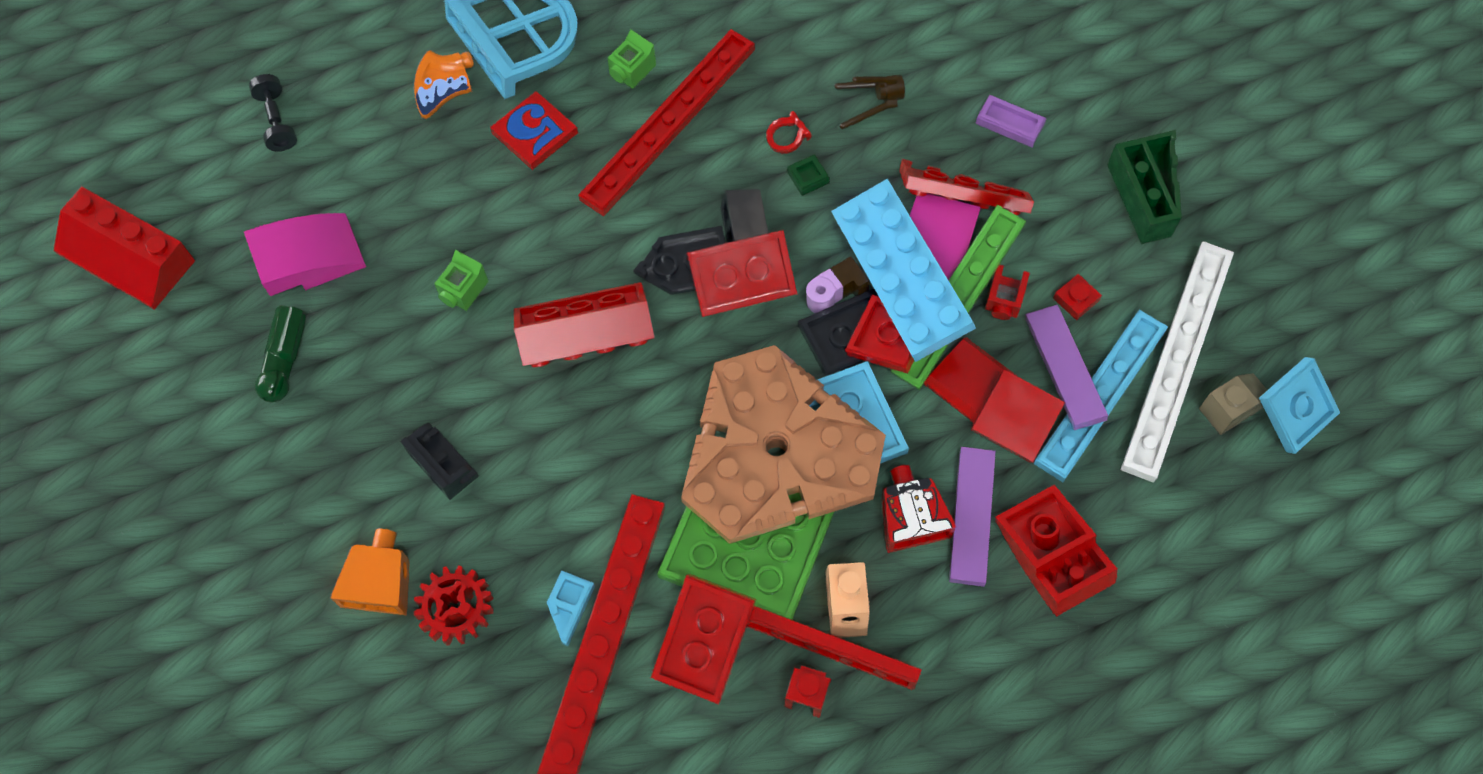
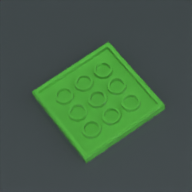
(765, 567)

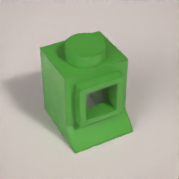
(632, 60)
(461, 281)

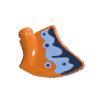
(440, 80)

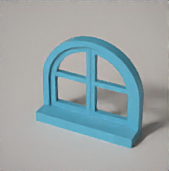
(490, 54)

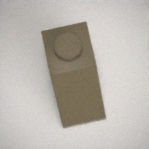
(1233, 402)

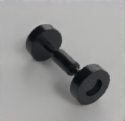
(266, 88)

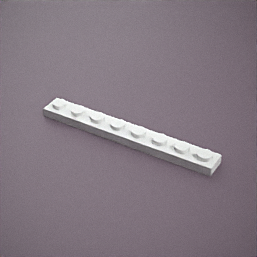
(1177, 362)

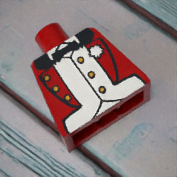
(913, 512)

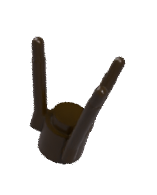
(887, 88)

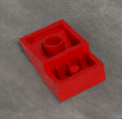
(1056, 550)

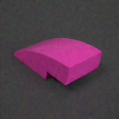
(945, 227)
(304, 251)

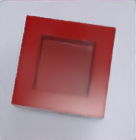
(1077, 296)

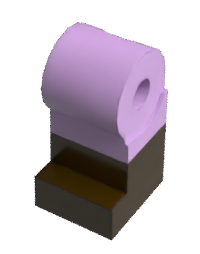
(836, 285)

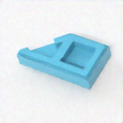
(568, 603)

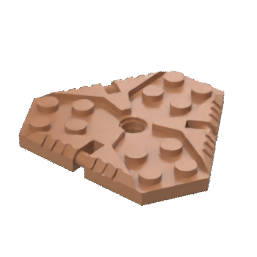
(761, 406)

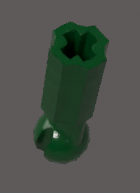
(280, 353)

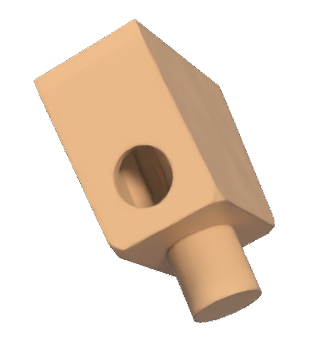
(847, 598)

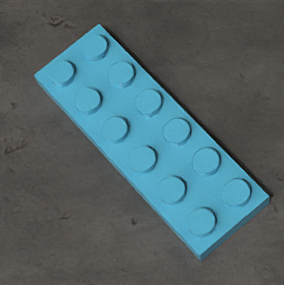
(903, 270)

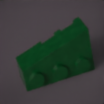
(1148, 184)

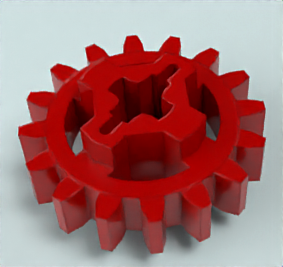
(448, 617)

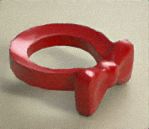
(787, 121)

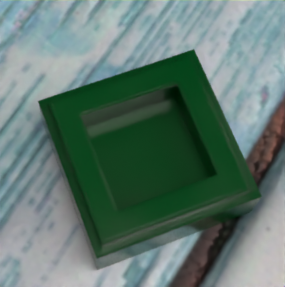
(808, 175)

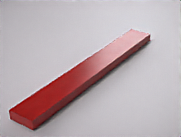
(666, 123)

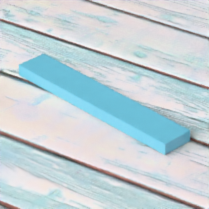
(1111, 382)

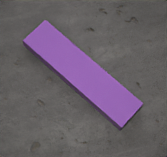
(1066, 367)
(972, 517)

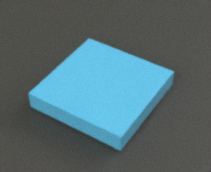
(1299, 405)

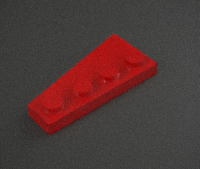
(964, 188)

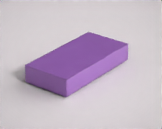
(1010, 121)

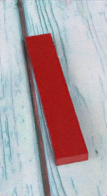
(834, 648)

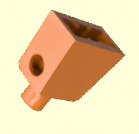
(374, 577)

